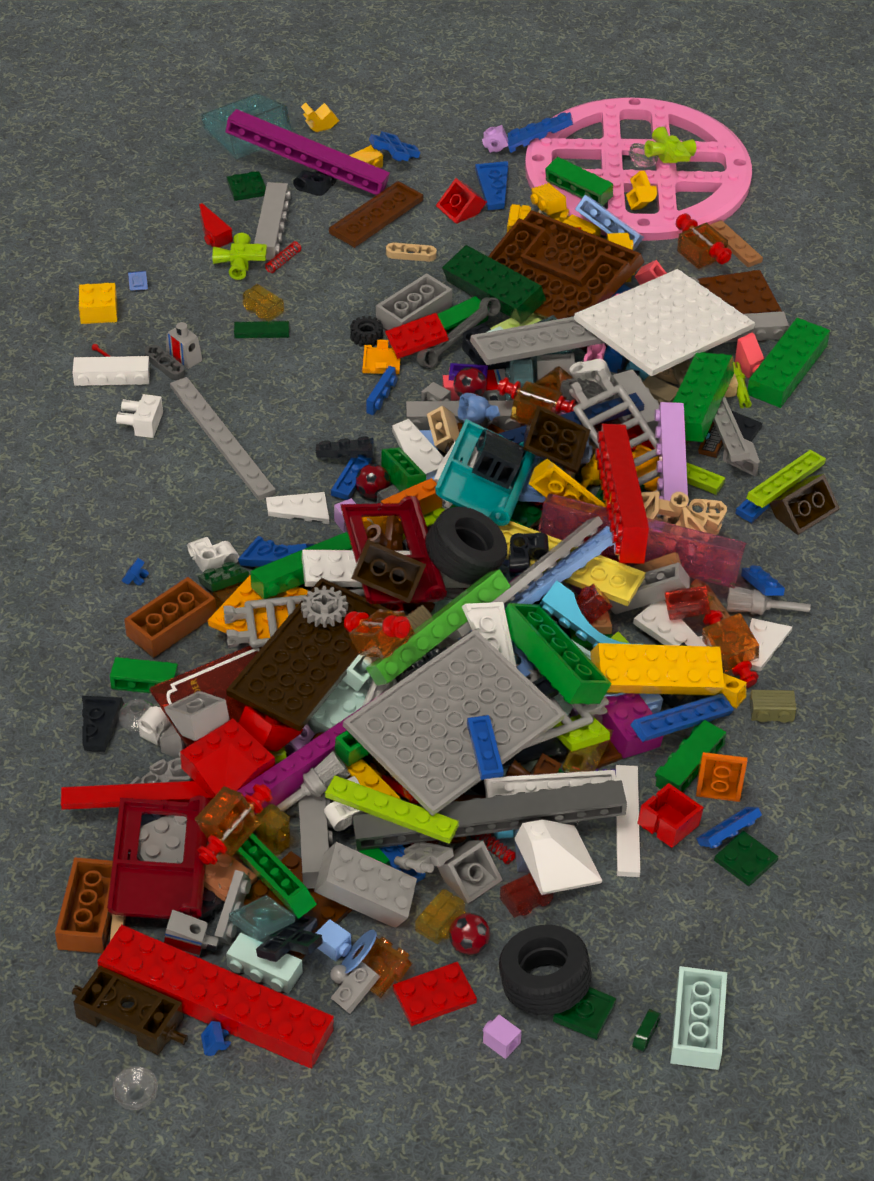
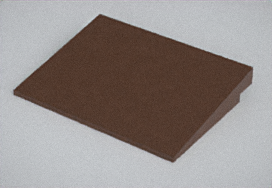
(567, 263)

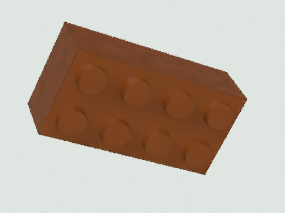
(170, 617)
(84, 912)

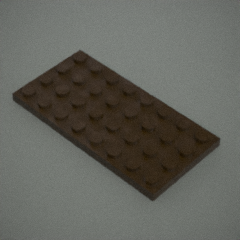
(300, 664)

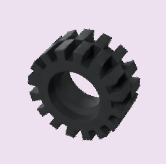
(366, 324)

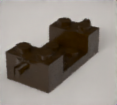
(151, 1018)

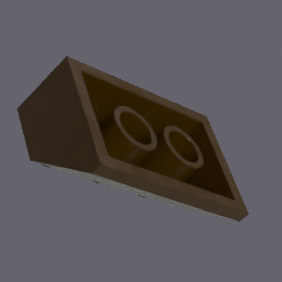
(805, 504)
(388, 571)

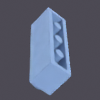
(606, 220)

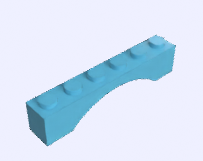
(563, 605)

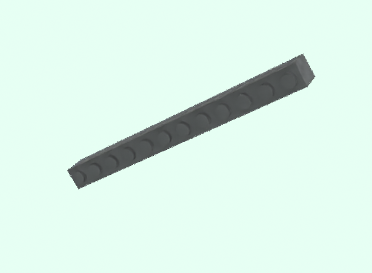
(503, 813)

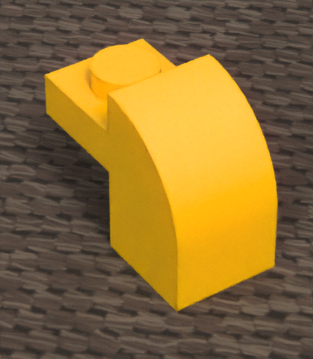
(321, 119)
(642, 191)

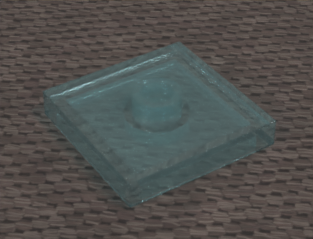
(261, 917)

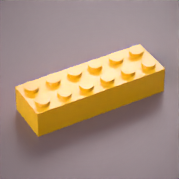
(660, 668)

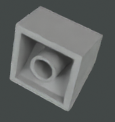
(198, 714)
(470, 871)

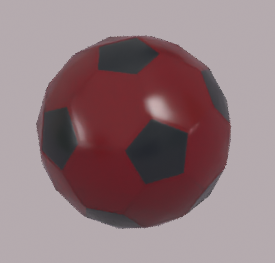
(470, 381)
(371, 480)
(469, 933)

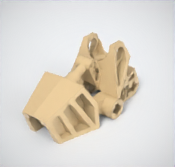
(680, 514)

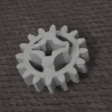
(324, 606)

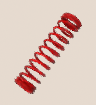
(273, 266)
(505, 859)

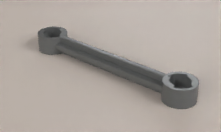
(458, 332)

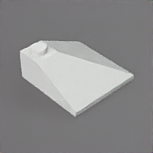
(556, 856)

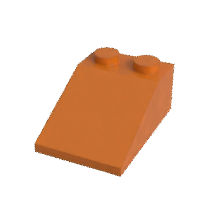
(721, 776)

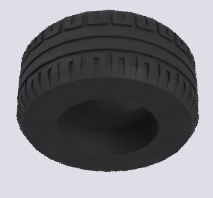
(465, 544)
(550, 992)

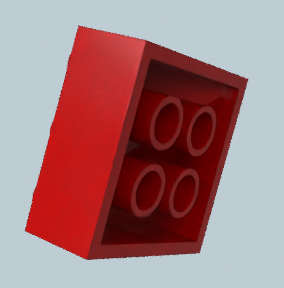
(225, 759)

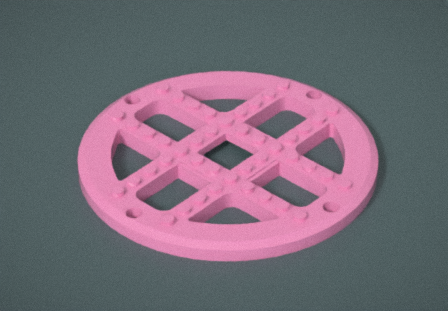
(721, 146)

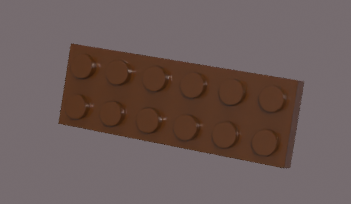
(376, 214)

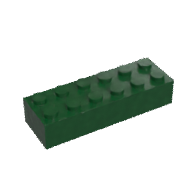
(488, 278)

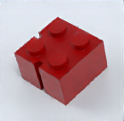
(670, 815)

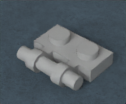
(424, 857)

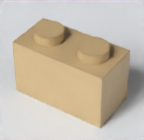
(443, 427)

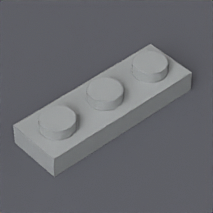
(235, 899)

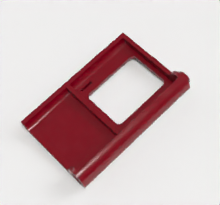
(431, 584)
(156, 887)

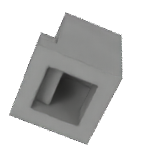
(435, 393)

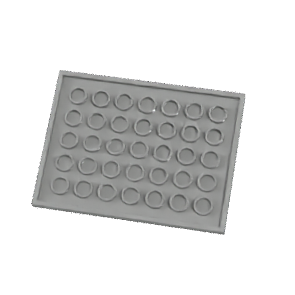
(422, 721)

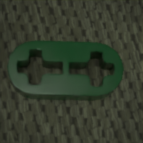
(646, 1030)

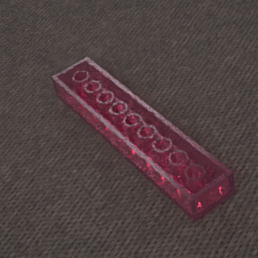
(700, 553)

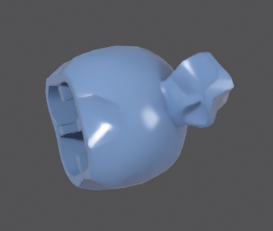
(476, 408)

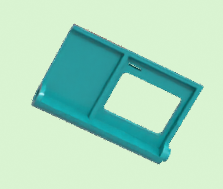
(469, 490)

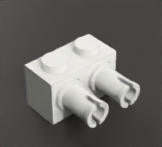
(146, 416)

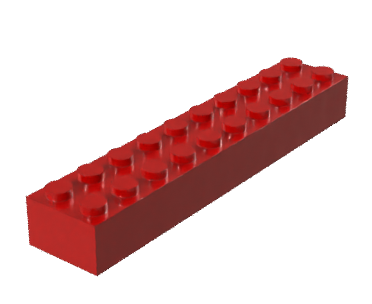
(622, 494)
(221, 996)

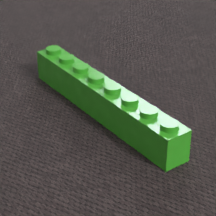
(437, 628)

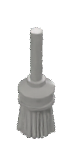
(755, 602)
(317, 780)

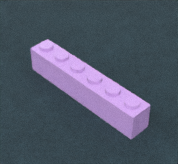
(671, 449)

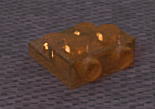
(387, 963)

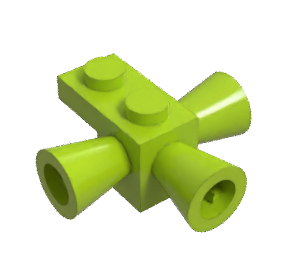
(669, 147)
(240, 255)

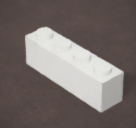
(111, 370)

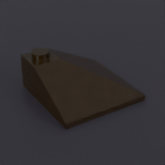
(556, 439)

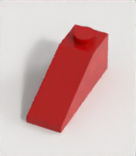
(215, 230)

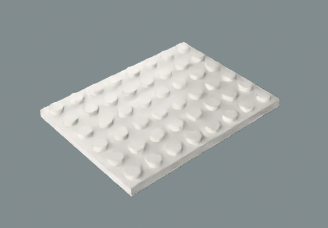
(664, 322)

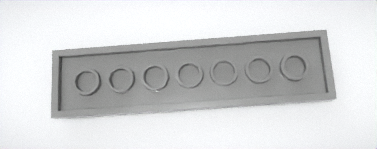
(532, 340)

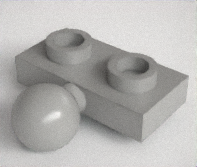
(353, 985)

